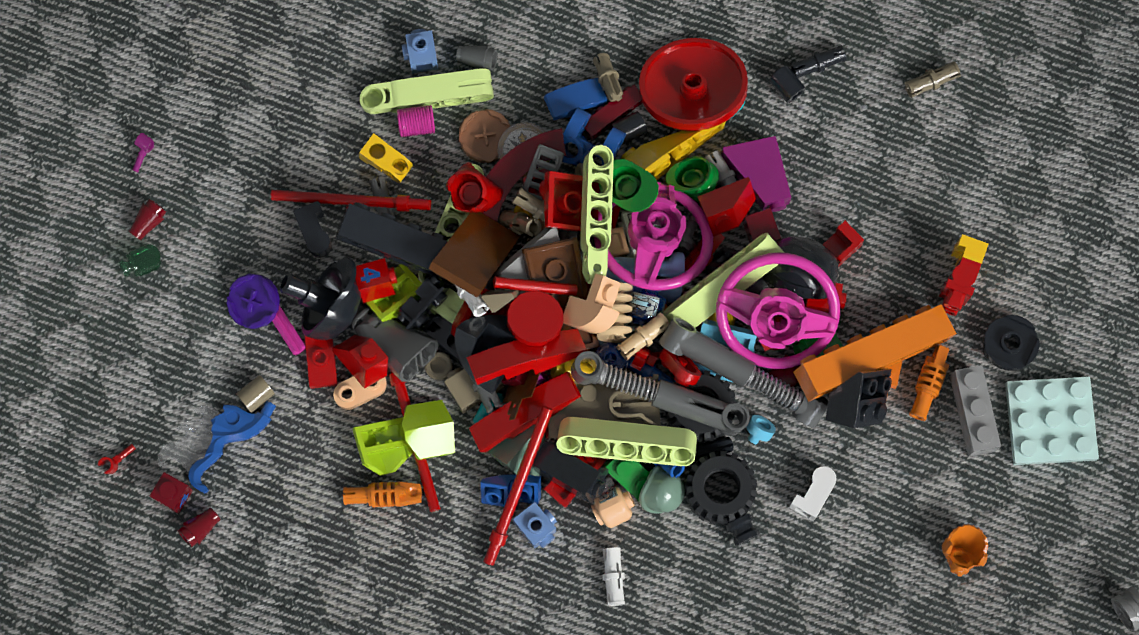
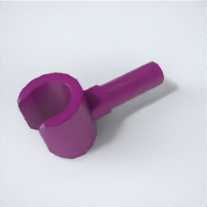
(145, 144)

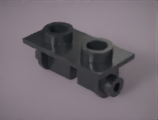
(417, 311)

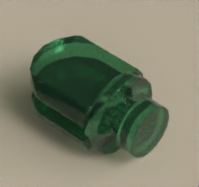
(141, 261)

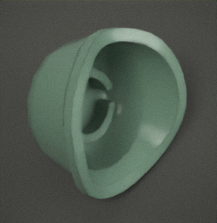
(661, 492)

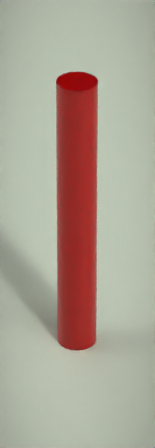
(532, 285)

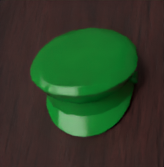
(693, 177)

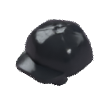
(797, 279)
(328, 301)

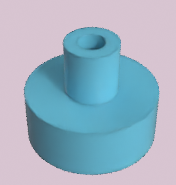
(760, 429)

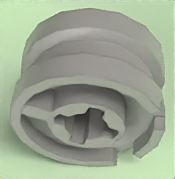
(1128, 608)

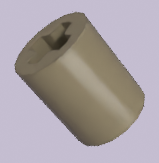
(255, 393)

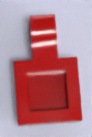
(644, 356)

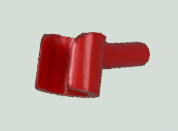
(116, 459)

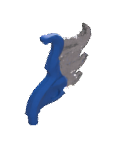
(208, 436)

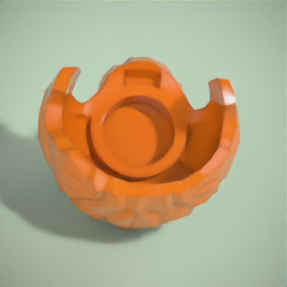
(965, 549)

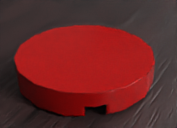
(535, 318)

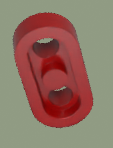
(682, 368)

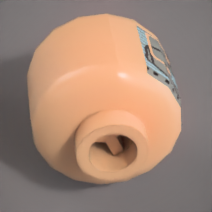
(613, 507)

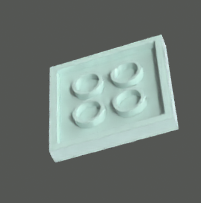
(1051, 420)

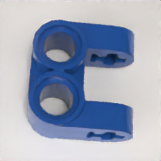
(574, 132)

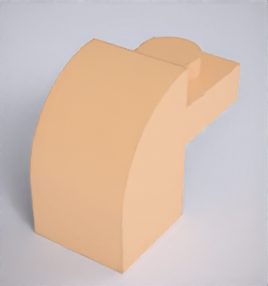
(596, 312)

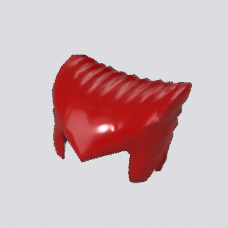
(472, 190)

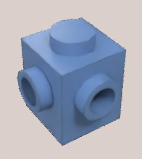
(420, 51)
(536, 525)

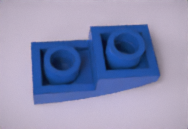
(582, 95)
(497, 488)

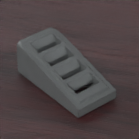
(549, 153)

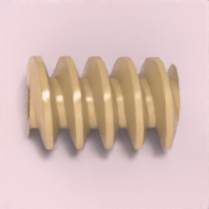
(616, 332)

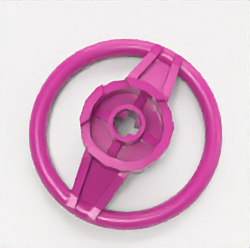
(656, 243)
(760, 311)

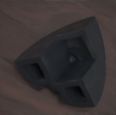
(479, 335)

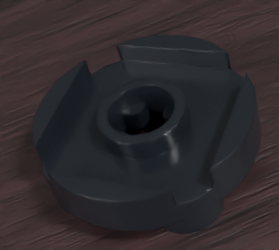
(996, 349)

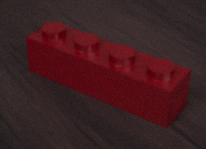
(612, 112)

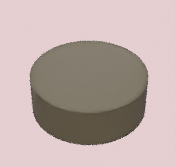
(439, 367)

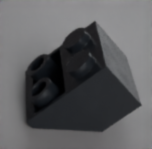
(860, 399)

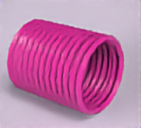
(415, 121)

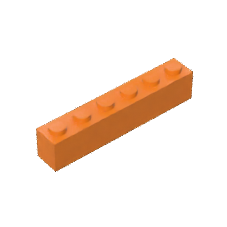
(877, 351)

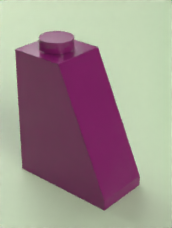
(764, 166)

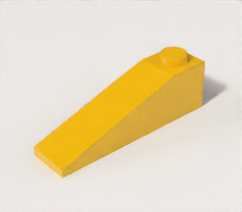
(665, 152)

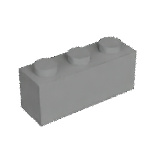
(975, 411)

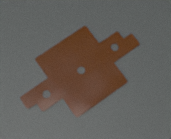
(520, 392)

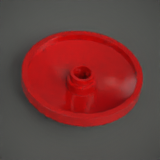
(693, 84)

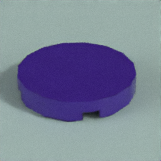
(253, 301)

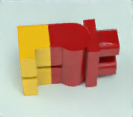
(958, 285)

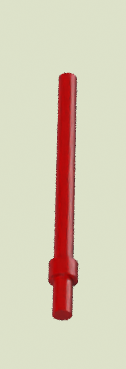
(401, 202)
(422, 465)
(499, 536)

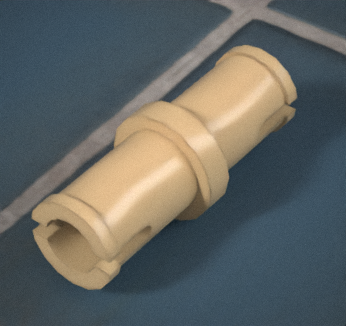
(643, 336)

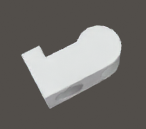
(820, 487)

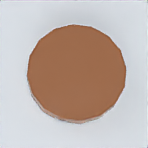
(481, 134)

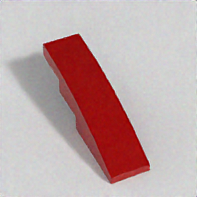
(519, 358)
(497, 427)

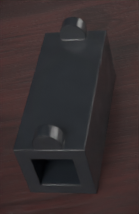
(570, 472)

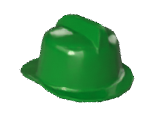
(632, 186)

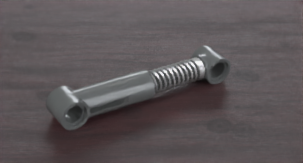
(685, 340)
(663, 395)

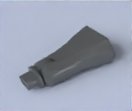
(403, 346)

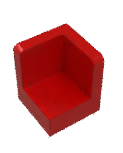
(844, 242)

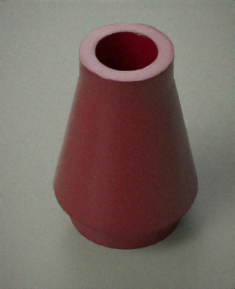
(147, 219)
(197, 528)

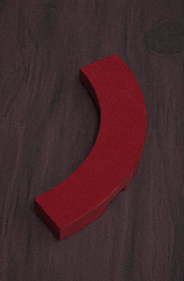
(518, 163)

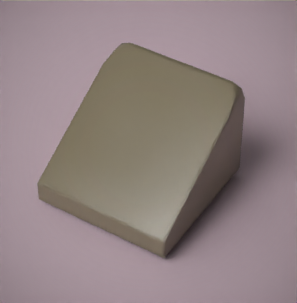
(498, 298)

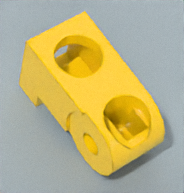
(385, 158)

